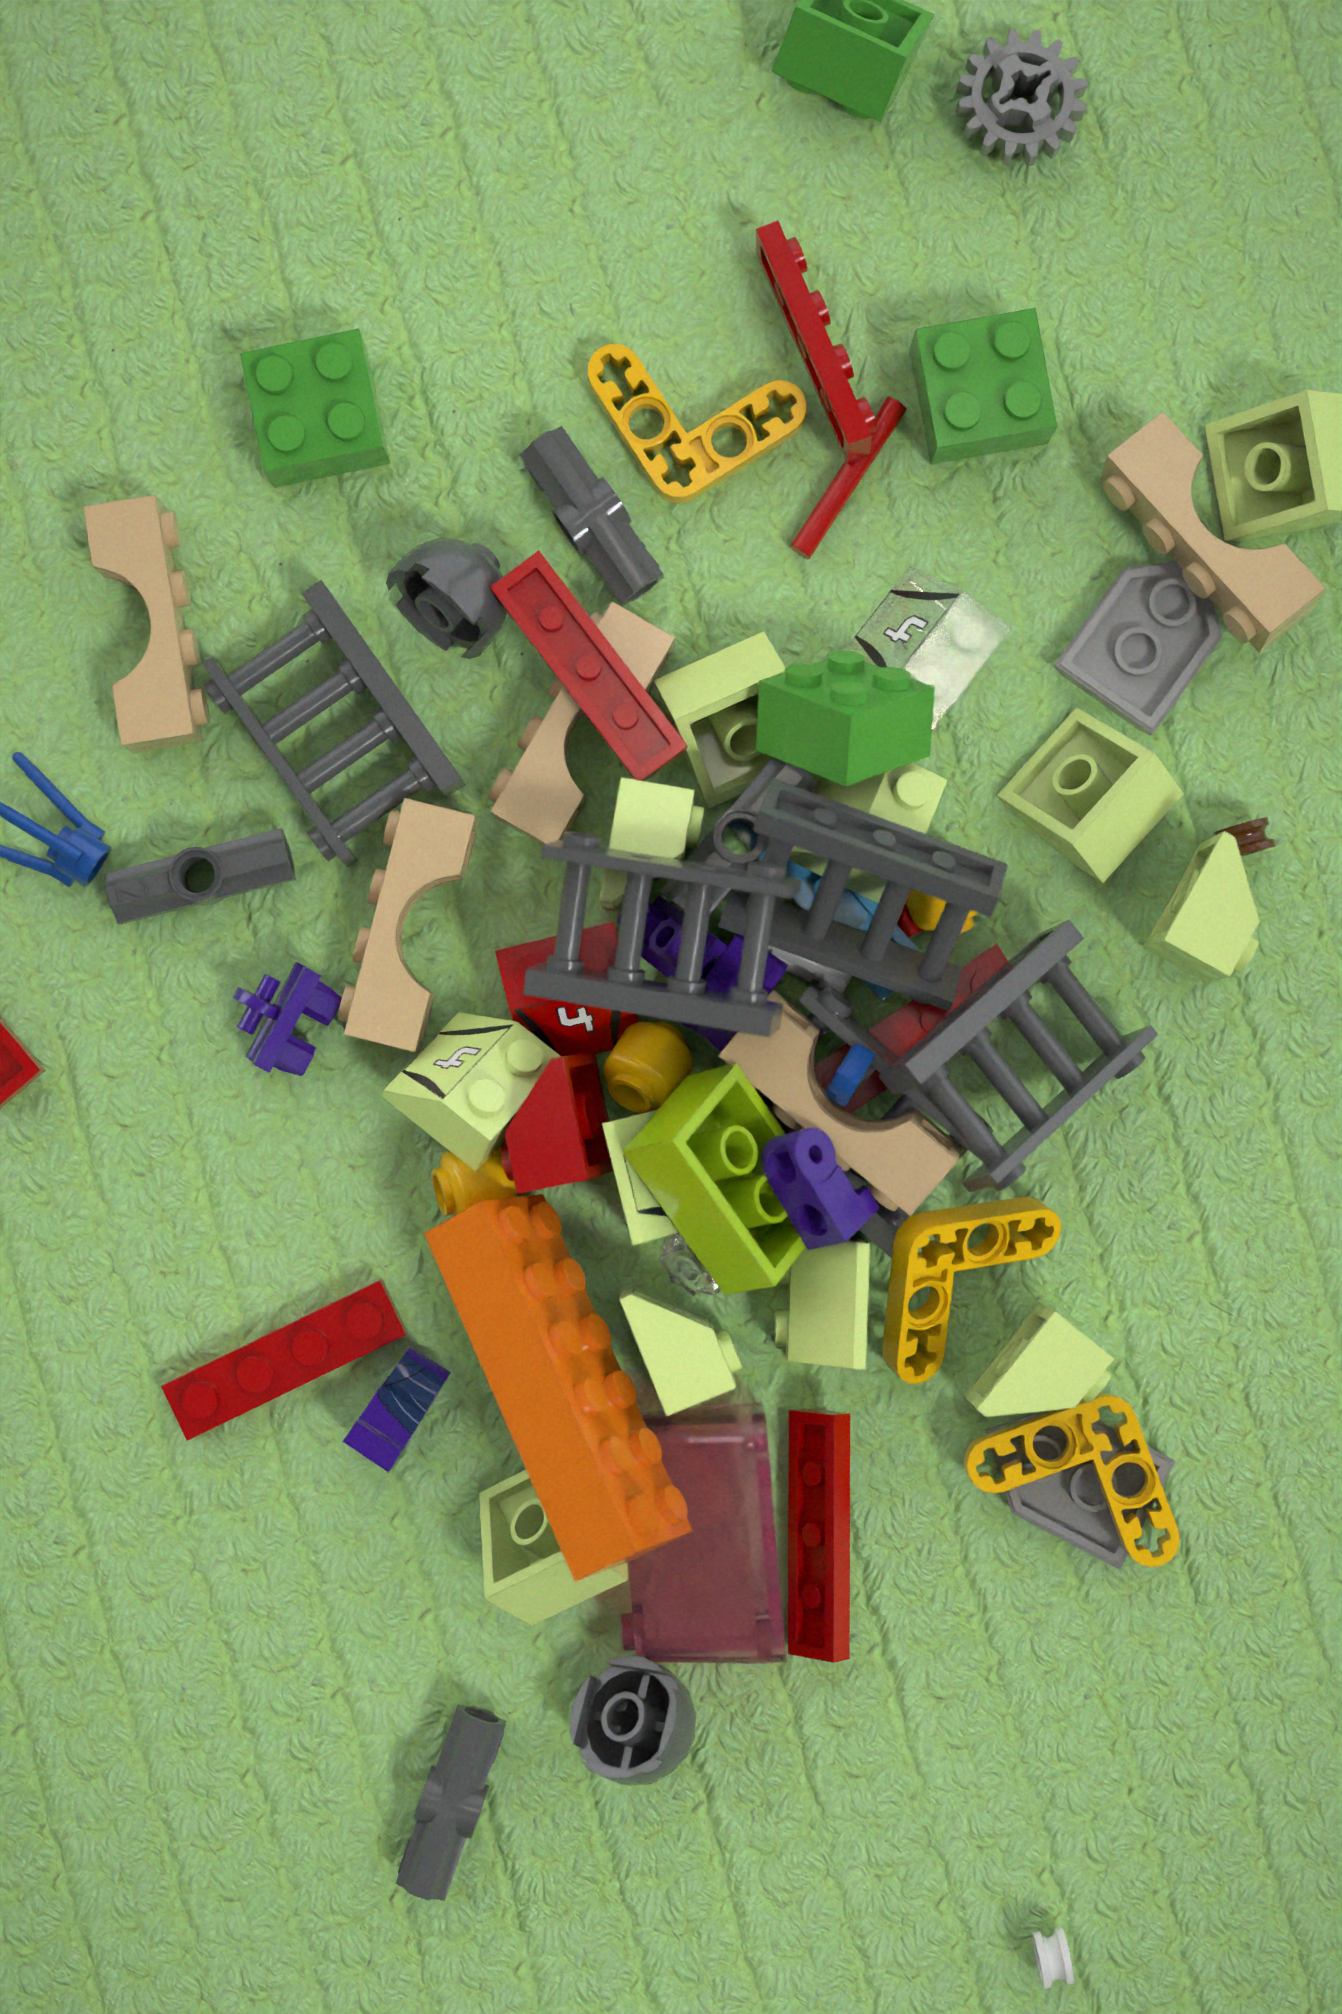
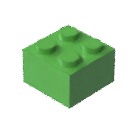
(983, 386)
(315, 408)
(845, 718)

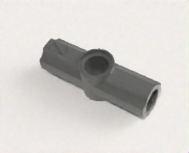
(591, 515)
(746, 811)
(163, 885)
(451, 1802)

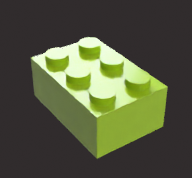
(708, 1176)

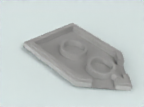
(1142, 644)
(1072, 1499)

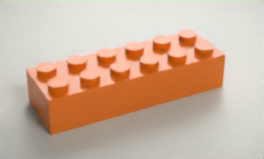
(558, 1383)

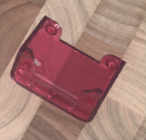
(718, 1586)

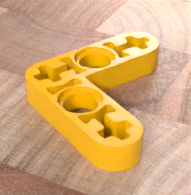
(696, 446)
(936, 1267)
(1081, 1446)

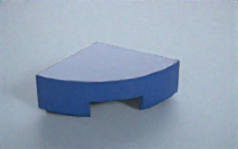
(849, 1074)

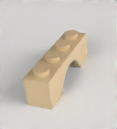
(1253, 588)
(157, 699)
(540, 793)
(427, 850)
(897, 1155)

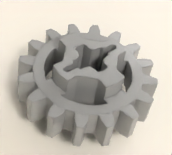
(1025, 71)

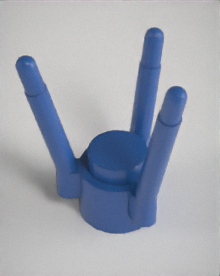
(76, 853)

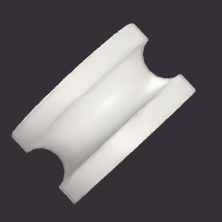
(1052, 1958)

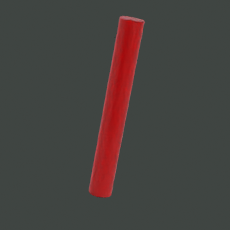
(846, 482)

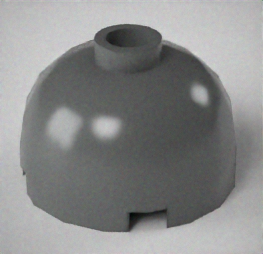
(450, 593)
(633, 1721)

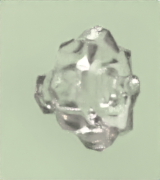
(685, 1267)

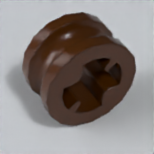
(1250, 836)

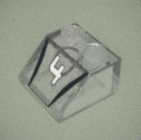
(932, 634)

